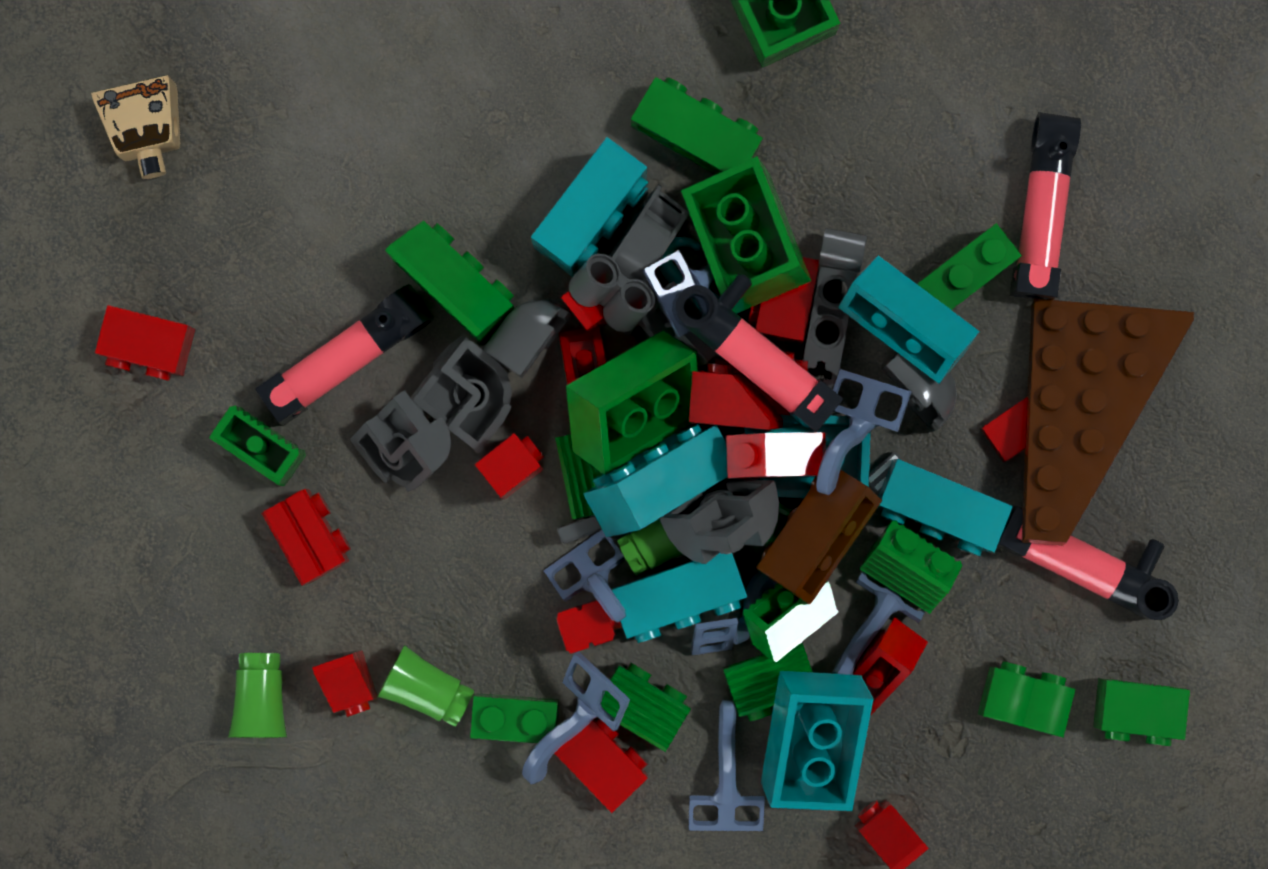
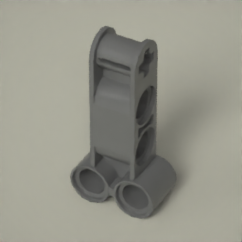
(841, 260)
(618, 278)

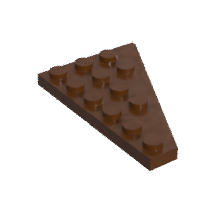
(1085, 392)

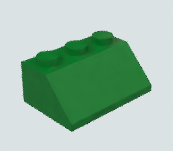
(452, 279)

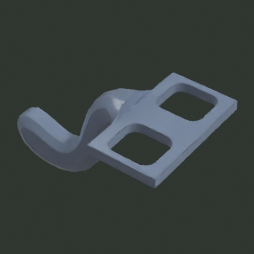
(690, 277)
(861, 422)
(593, 577)
(886, 603)
(737, 629)
(587, 709)
(726, 795)

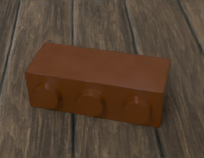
(818, 536)

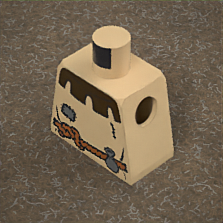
(142, 122)

